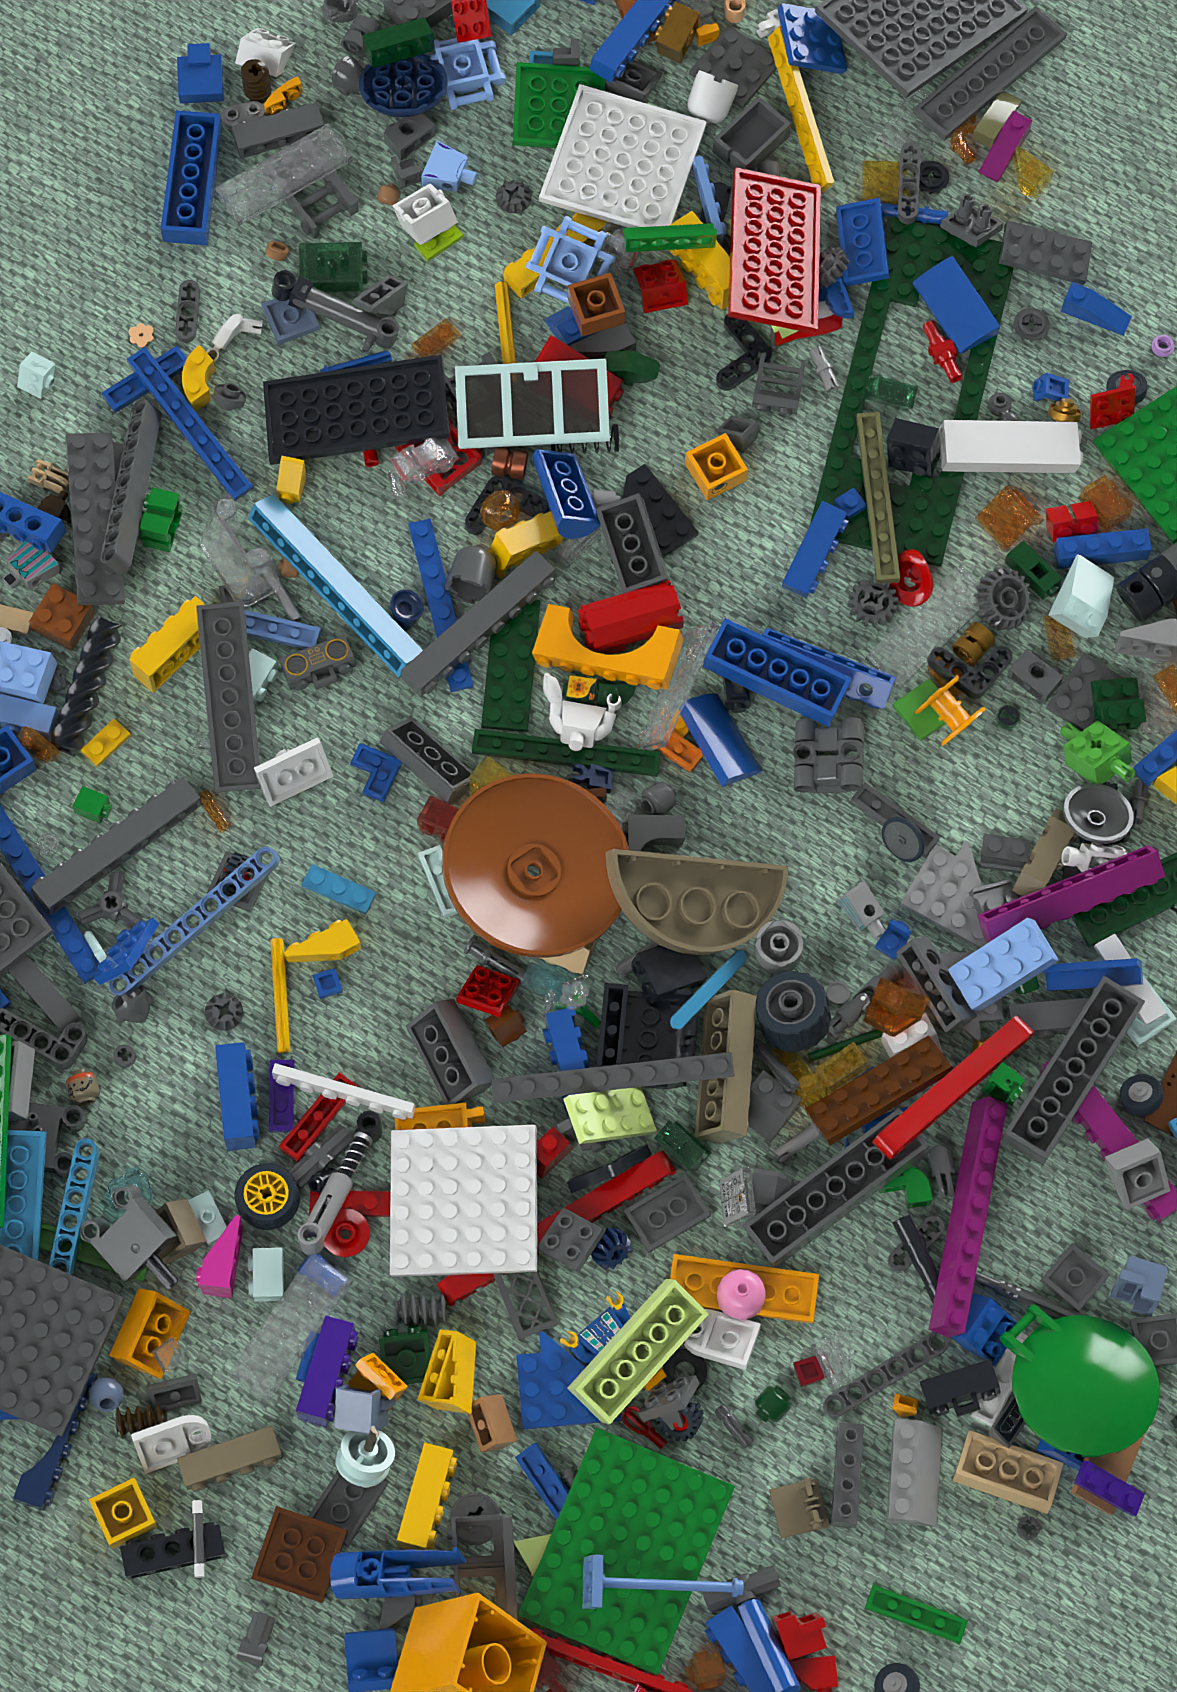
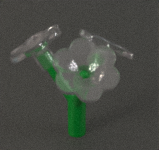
(573, 996)

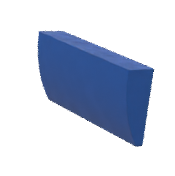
(956, 305)
(719, 739)

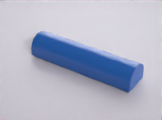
(768, 1647)

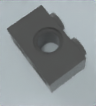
(405, 144)
(1042, 687)

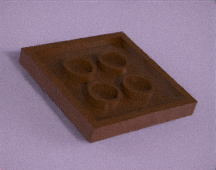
(298, 1554)

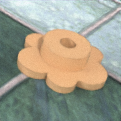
(141, 329)

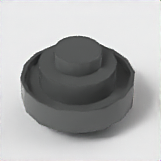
(229, 396)

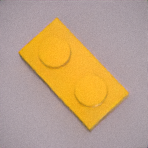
(105, 742)

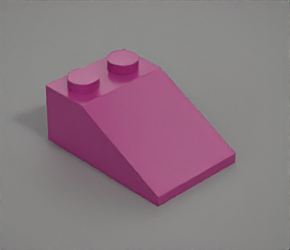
(220, 1264)

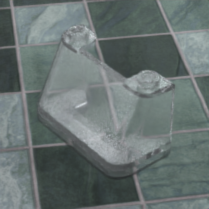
(245, 575)

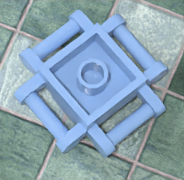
(468, 70)
(568, 258)

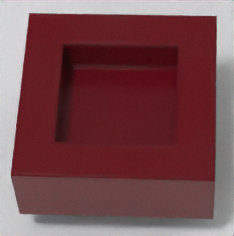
(808, 1371)

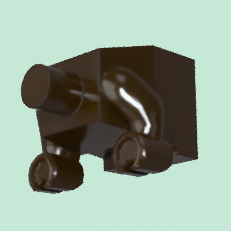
(56, 506)

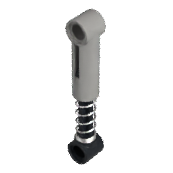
(338, 1185)

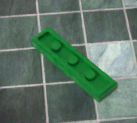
(916, 1614)

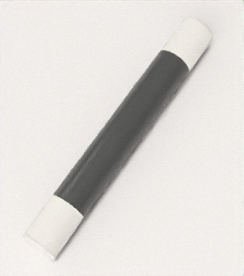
(198, 1542)

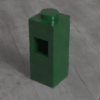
(1037, 572)

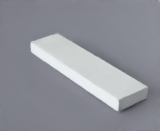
(1152, 1010)
(991, 1409)

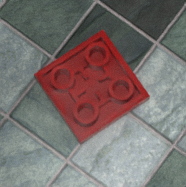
(488, 991)

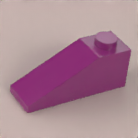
(1002, 151)

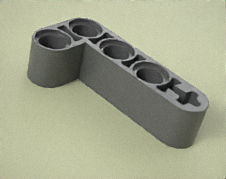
(36, 1035)

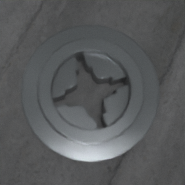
(517, 204)
(1038, 317)
(226, 1022)

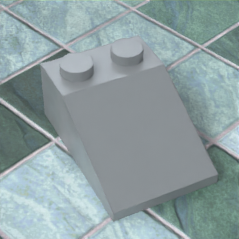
(1150, 641)

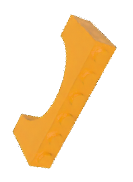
(647, 665)

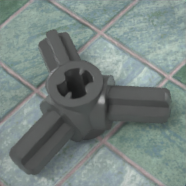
(113, 895)

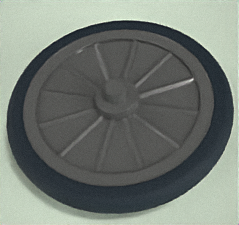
(903, 839)

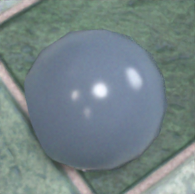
(106, 1394)

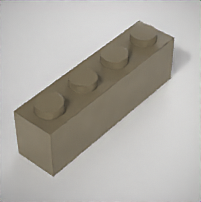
(228, 1458)

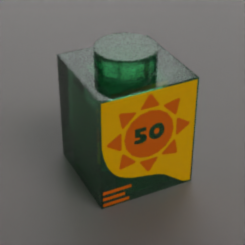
(580, 690)

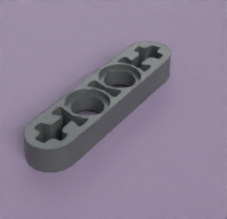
(909, 183)

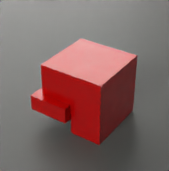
(799, 1635)

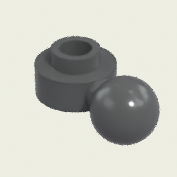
(1002, 410)

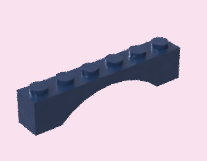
(37, 1483)

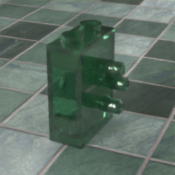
(334, 266)

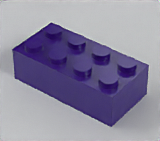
(326, 1371)

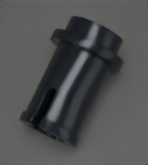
(318, 1182)

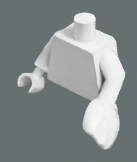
(576, 722)

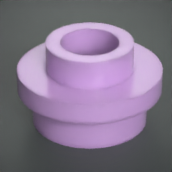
(1166, 340)

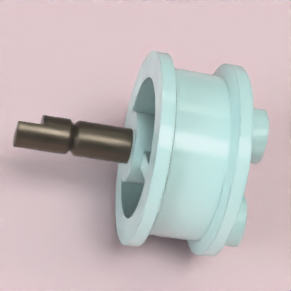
(365, 1457)

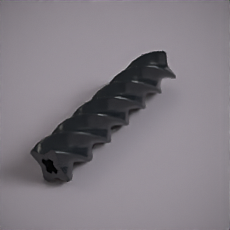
(87, 679)

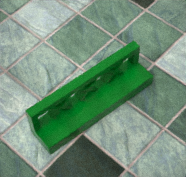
(669, 237)

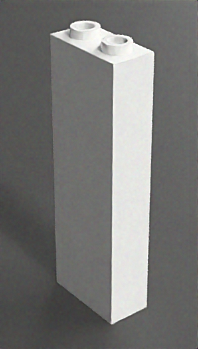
(1010, 446)

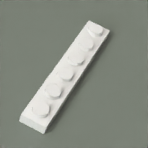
(352, 1094)

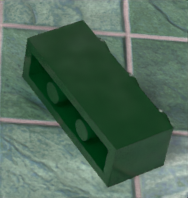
(398, 42)

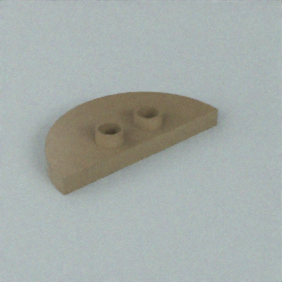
(695, 901)

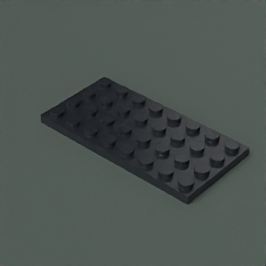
(356, 409)

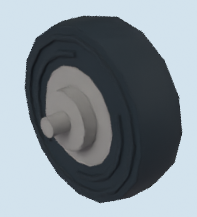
(1141, 1094)
(897, 1678)

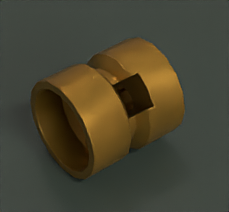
(973, 644)

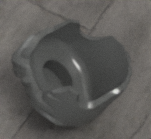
(340, 10)

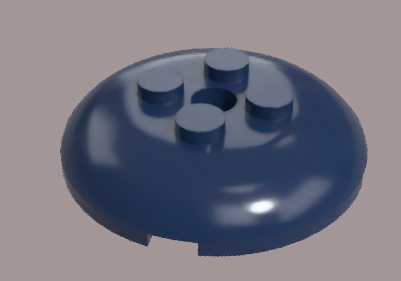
(404, 86)

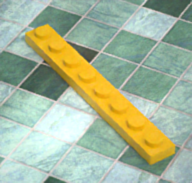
(801, 113)

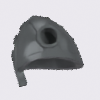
(347, 75)
(134, 1006)

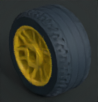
(274, 1210)

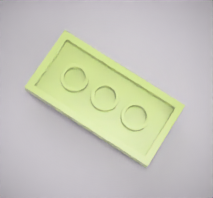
(610, 1115)

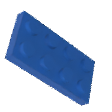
(863, 241)

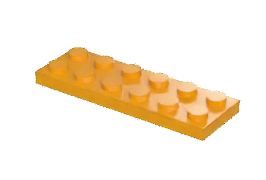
(788, 1292)

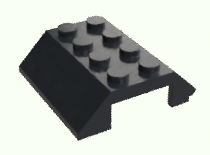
(641, 1030)

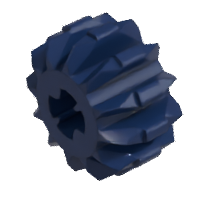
(611, 1248)

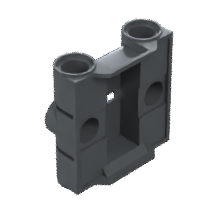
(828, 773)

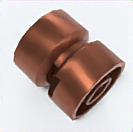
(509, 462)

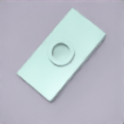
(208, 1216)

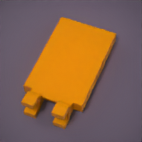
(442, 1117)

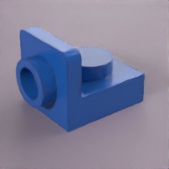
(1050, 387)
(893, 938)

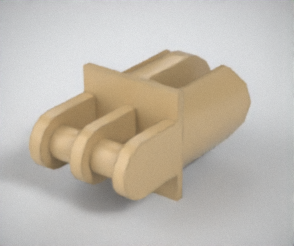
(52, 478)

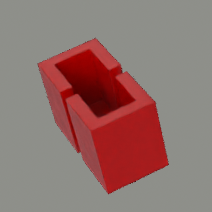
(1060, 523)

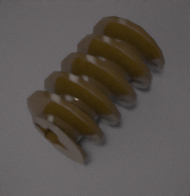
(256, 80)
(138, 1421)

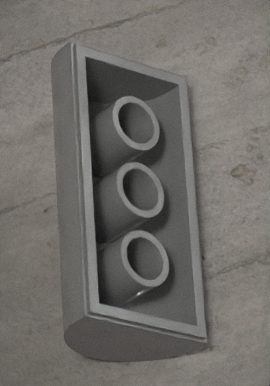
(427, 759)

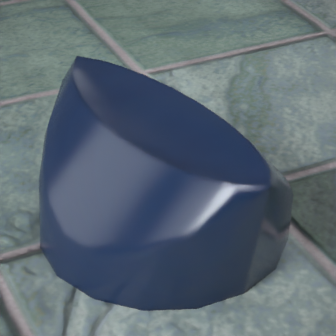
(406, 608)

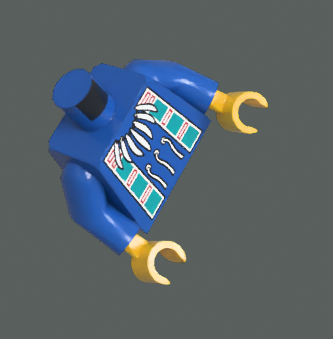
(599, 1332)

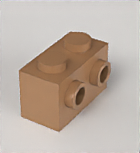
(491, 1423)

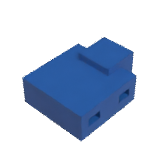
(200, 75)

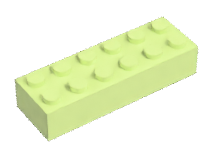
(638, 1351)

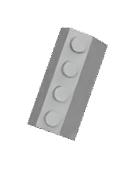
(914, 1473)

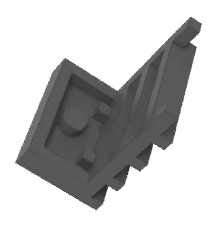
(776, 401)

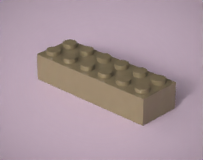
(726, 1101)

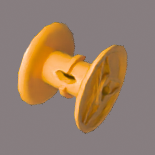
(950, 710)

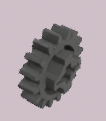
(831, 266)
(868, 610)

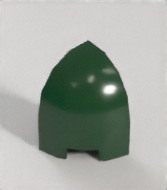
(616, 688)

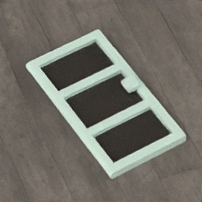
(532, 403)

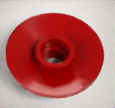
(359, 1234)

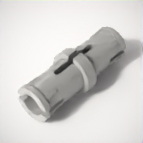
(824, 369)

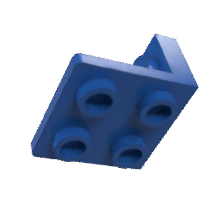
(370, 1659)

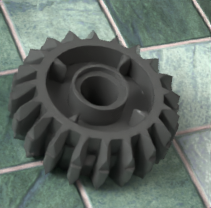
(1016, 599)

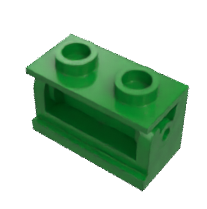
(1004, 1085)

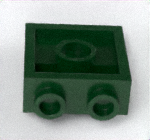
(1118, 703)
(406, 1353)

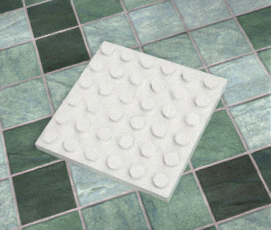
(622, 160)
(463, 1201)

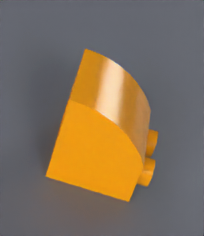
(468, 1648)

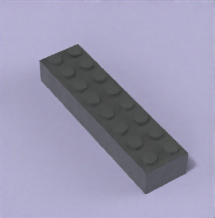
(1073, 1070)
(829, 1194)

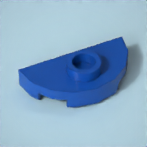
(838, 299)

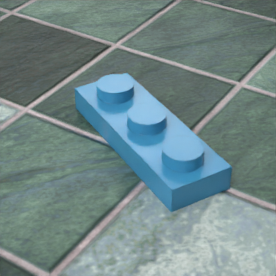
(338, 889)

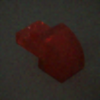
(547, 1675)

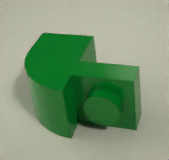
(915, 1188)

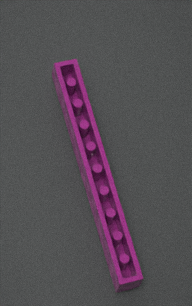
(968, 1217)

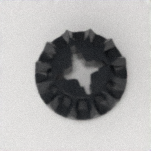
(939, 171)

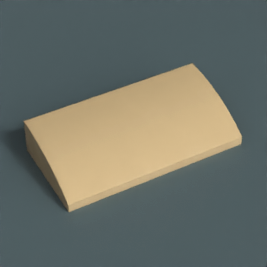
(1008, 1473)

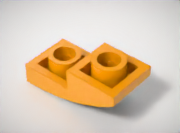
(288, 91)

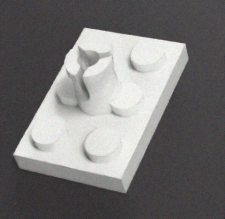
(293, 771)

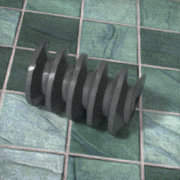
(420, 1310)

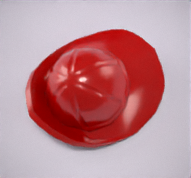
(913, 566)

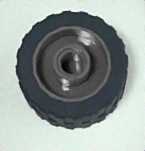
(793, 1011)

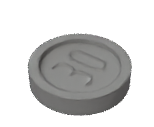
(838, 992)

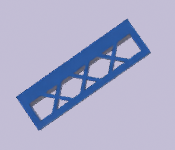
(1089, 974)

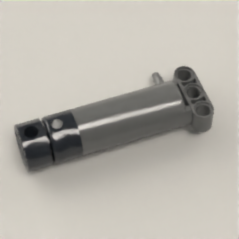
(1151, 586)

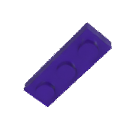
(281, 1101)
(1109, 1488)

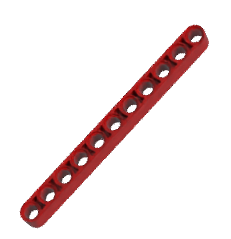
(590, 1207)

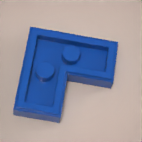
(382, 769)

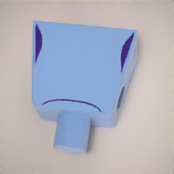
(447, 169)

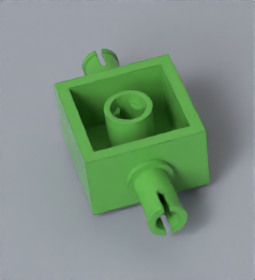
(1097, 753)

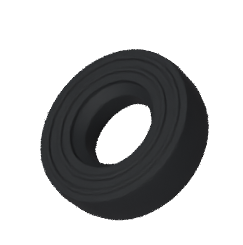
(685, 1355)

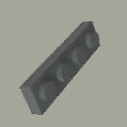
(881, 809)

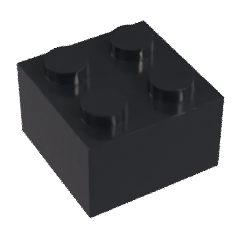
(913, 447)

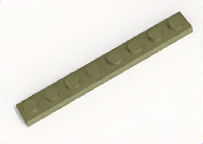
(877, 497)

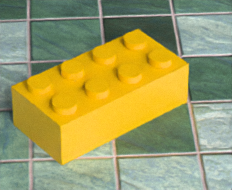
(707, 265)
(168, 647)
(425, 1498)

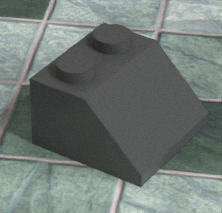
(770, 1106)

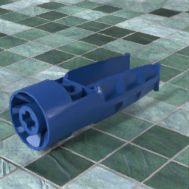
(389, 1573)

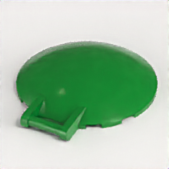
(1082, 1383)

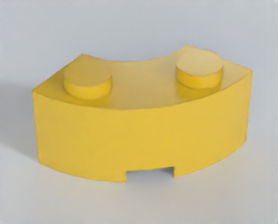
(195, 377)

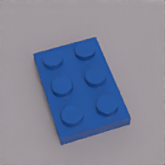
(126, 950)

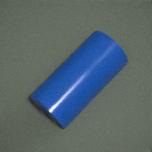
(566, 493)

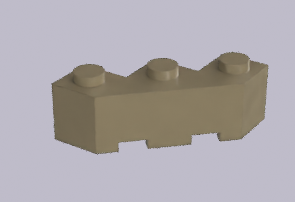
(1045, 855)

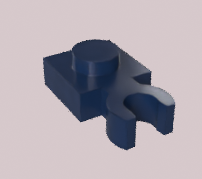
(594, 776)

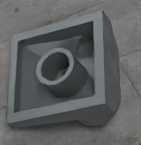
(635, 82)

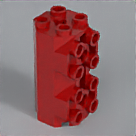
(629, 617)

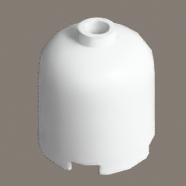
(711, 99)

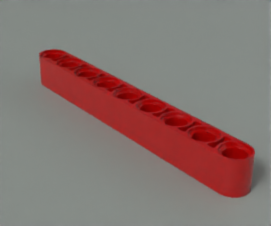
(953, 1087)

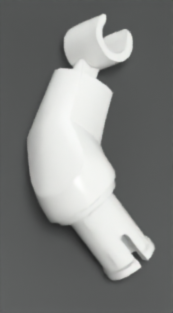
(230, 329)

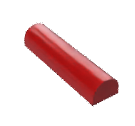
(313, 1123)

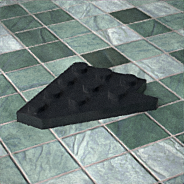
(667, 519)

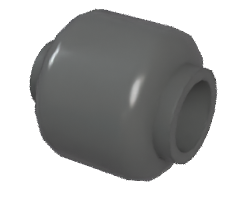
(658, 798)

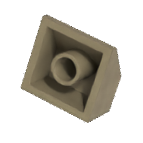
(183, 1223)

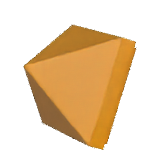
(905, 1405)

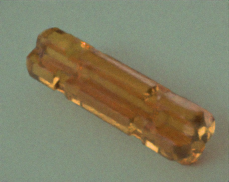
(214, 811)

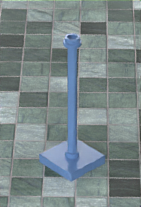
(595, 1582)

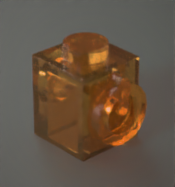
(706, 1670)

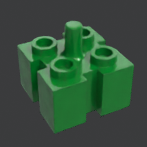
(160, 519)

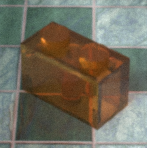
(1107, 502)

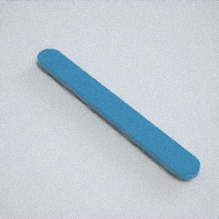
(710, 987)

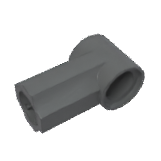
(255, 1643)

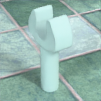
(95, 946)

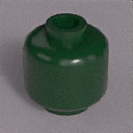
(772, 1404)

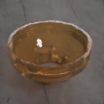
(496, 505)

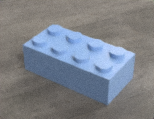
(25, 672)
(1003, 964)

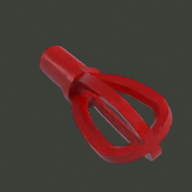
(647, 1431)

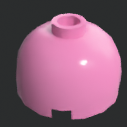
(741, 1294)

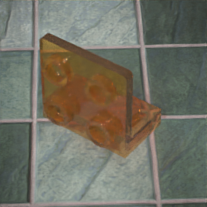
(1008, 516)

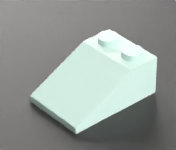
(1083, 598)

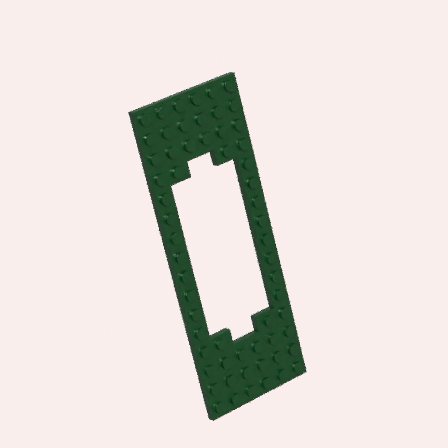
(926, 507)

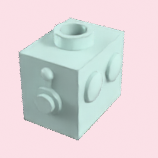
(36, 375)

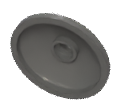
(1100, 805)

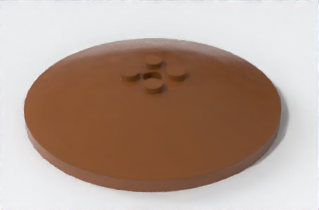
(540, 825)

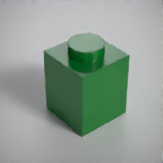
(92, 805)

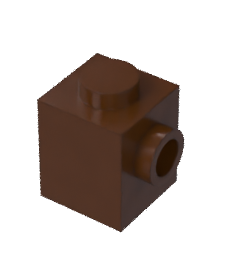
(507, 1027)

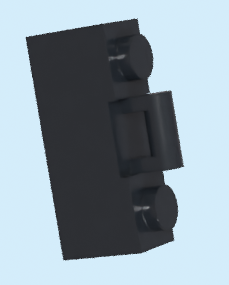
(958, 1386)

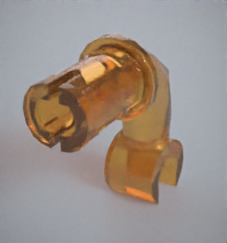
(958, 142)

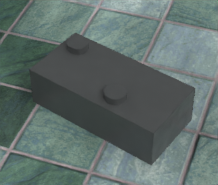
(632, 543)

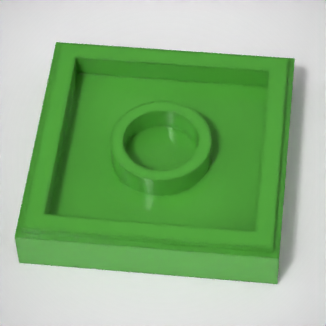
(924, 722)

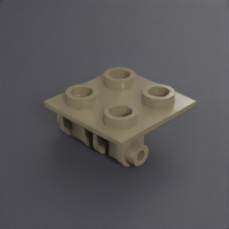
(799, 1508)

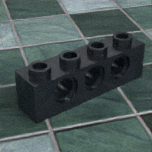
(133, 1550)

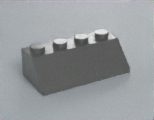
(450, 1052)

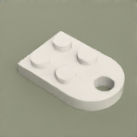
(724, 1339)
(166, 1442)

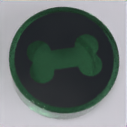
(1008, 717)

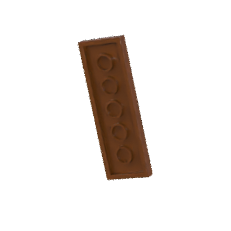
(879, 1090)

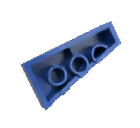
(565, 1042)

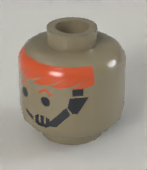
(83, 1087)

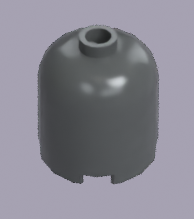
(471, 574)

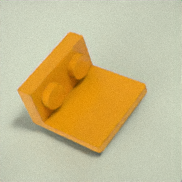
(376, 1375)

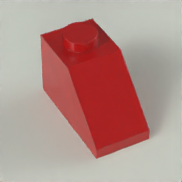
(816, 1673)

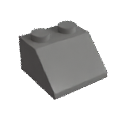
(1138, 1173)

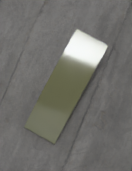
(995, 118)

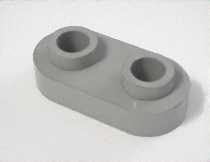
(242, 113)

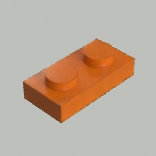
(682, 752)

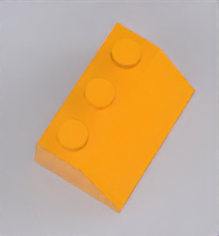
(147, 1326)

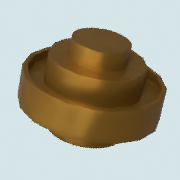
(1064, 411)

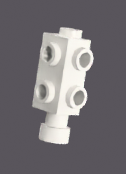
(1090, 855)

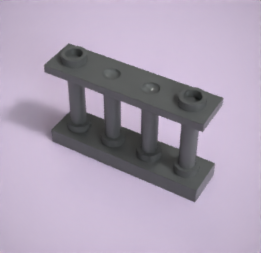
(333, 185)

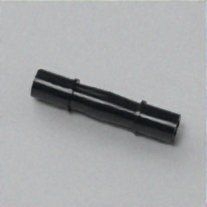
(918, 1253)

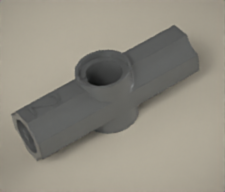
(321, 1155)
(754, 1585)

